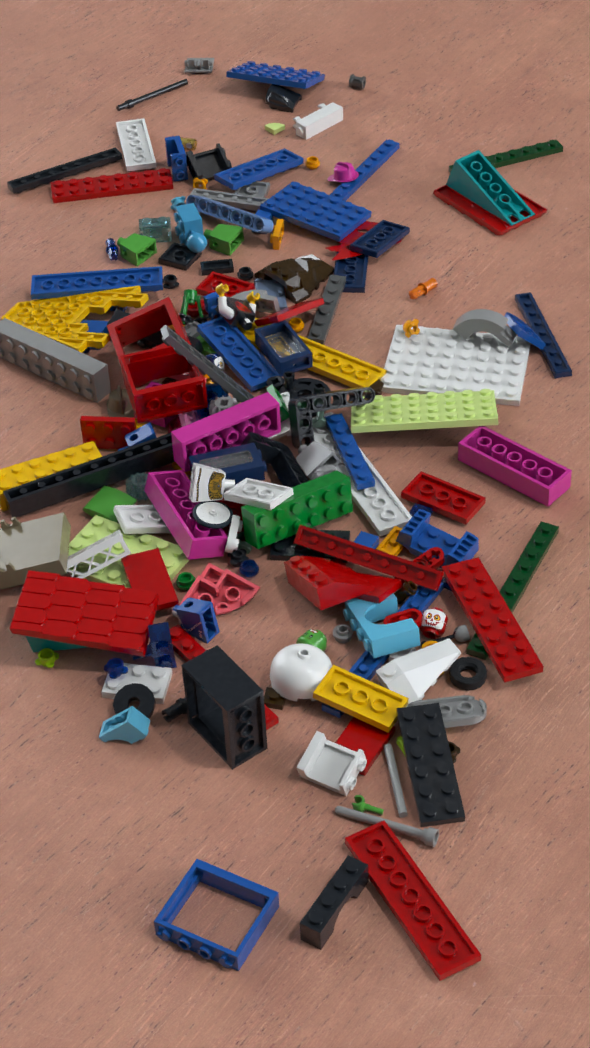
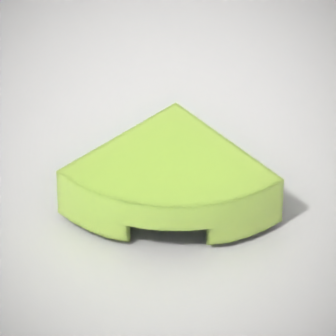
(274, 128)

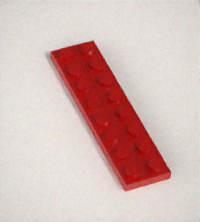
(111, 185)
(492, 620)
(413, 901)

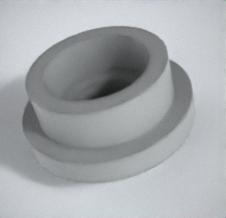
(342, 633)

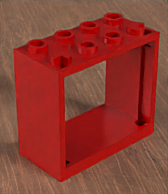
(167, 398)

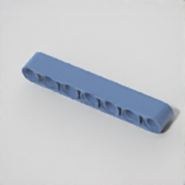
(231, 214)

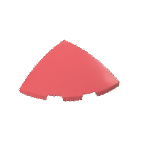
(222, 588)

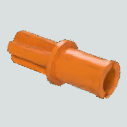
(423, 288)

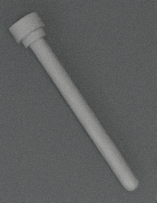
(428, 836)

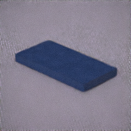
(379, 238)
(355, 271)

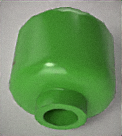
(314, 638)

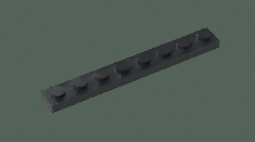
(61, 171)

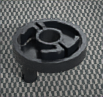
(302, 386)

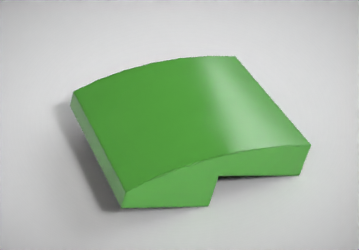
(104, 502)

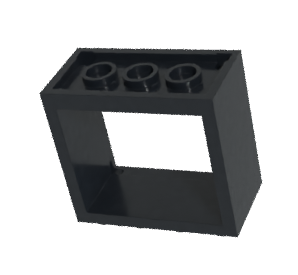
(225, 705)

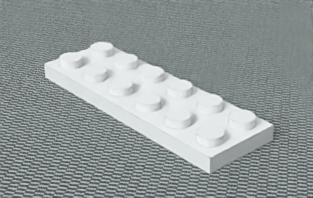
(136, 145)

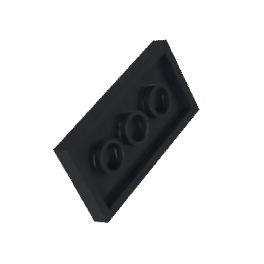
(286, 548)

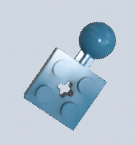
(190, 227)

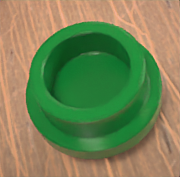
(185, 580)

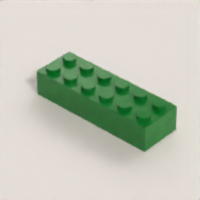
(309, 506)

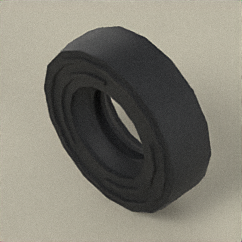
(465, 683)

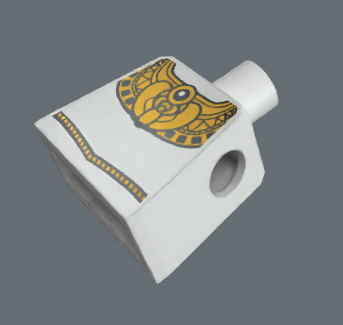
(208, 483)

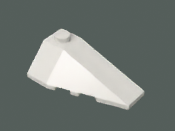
(418, 670)

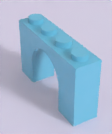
(380, 638)

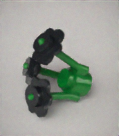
(189, 298)

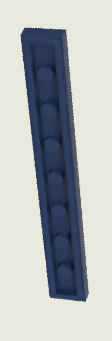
(536, 320)

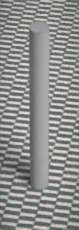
(395, 780)

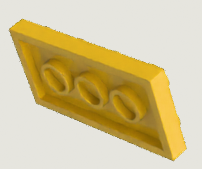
(360, 698)

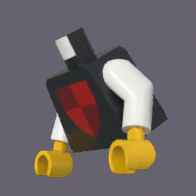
(236, 311)

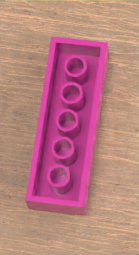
(226, 428)
(514, 465)
(171, 499)

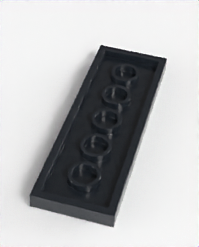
(430, 765)

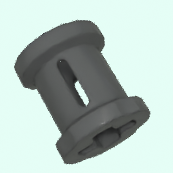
(357, 81)

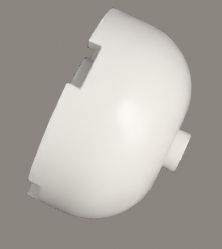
(298, 671)

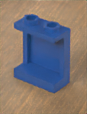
(176, 158)

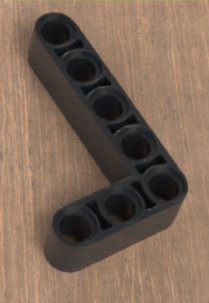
(323, 403)
(280, 458)

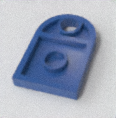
(524, 331)

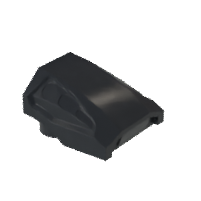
(282, 98)

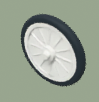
(212, 514)

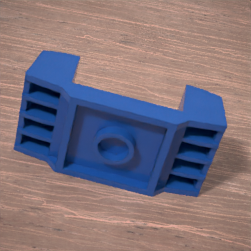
(421, 536)

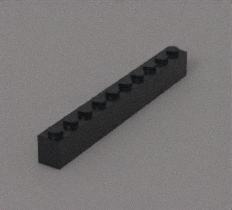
(89, 476)

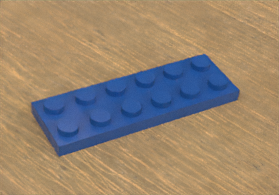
(258, 169)
(237, 353)

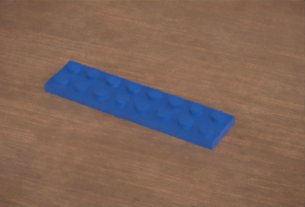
(77, 283)

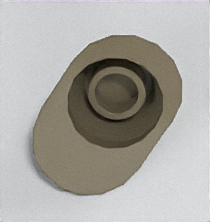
(119, 404)

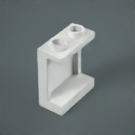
(331, 764)

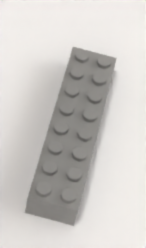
(54, 361)

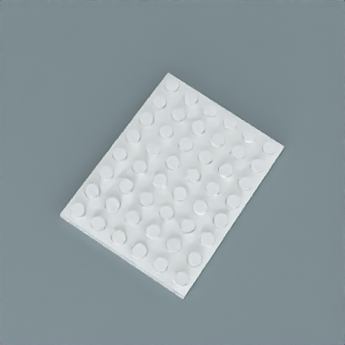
(445, 362)

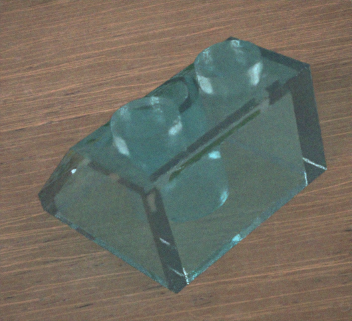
(156, 228)

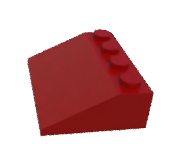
(325, 580)

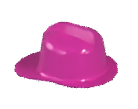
(343, 173)

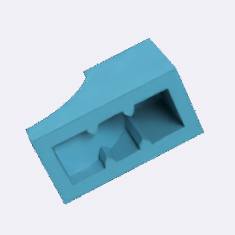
(127, 726)

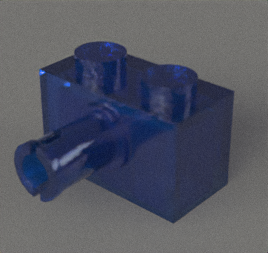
(160, 646)

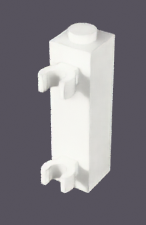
(318, 120)

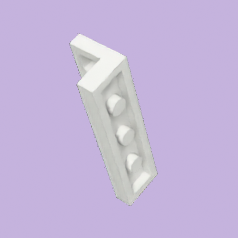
(97, 547)

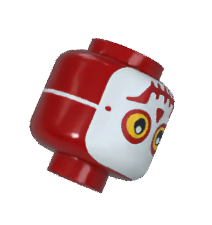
(433, 623)

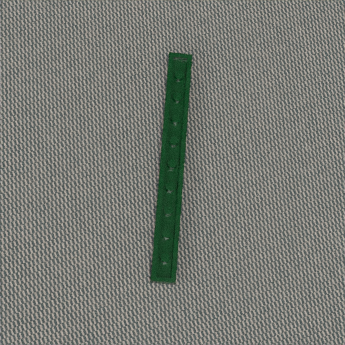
(521, 576)

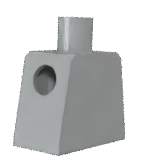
(315, 456)

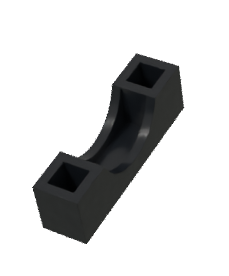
(321, 918)

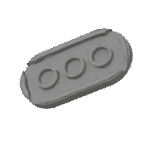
(458, 710)

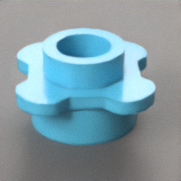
(177, 202)

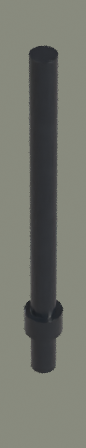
(130, 103)

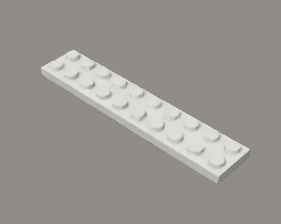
(376, 503)

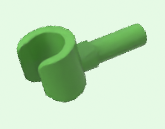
(361, 806)

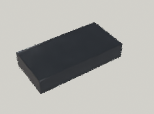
(219, 266)

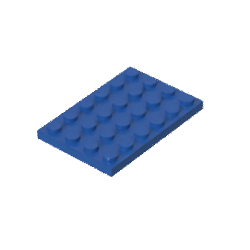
(276, 75)
(316, 211)

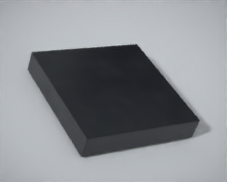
(178, 257)

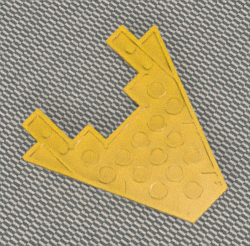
(62, 316)

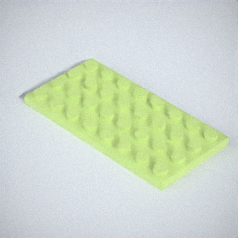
(425, 411)

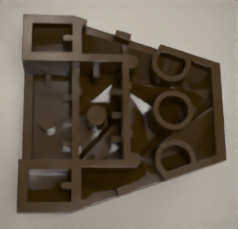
(297, 275)

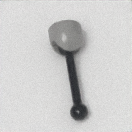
(460, 634)

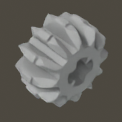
(221, 404)

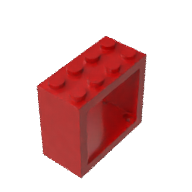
(144, 323)

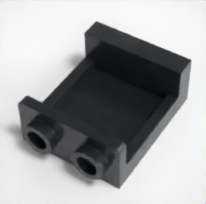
(207, 163)

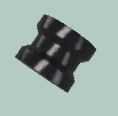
(276, 381)

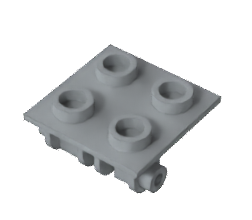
(199, 65)

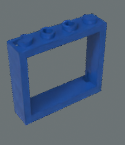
(228, 883)

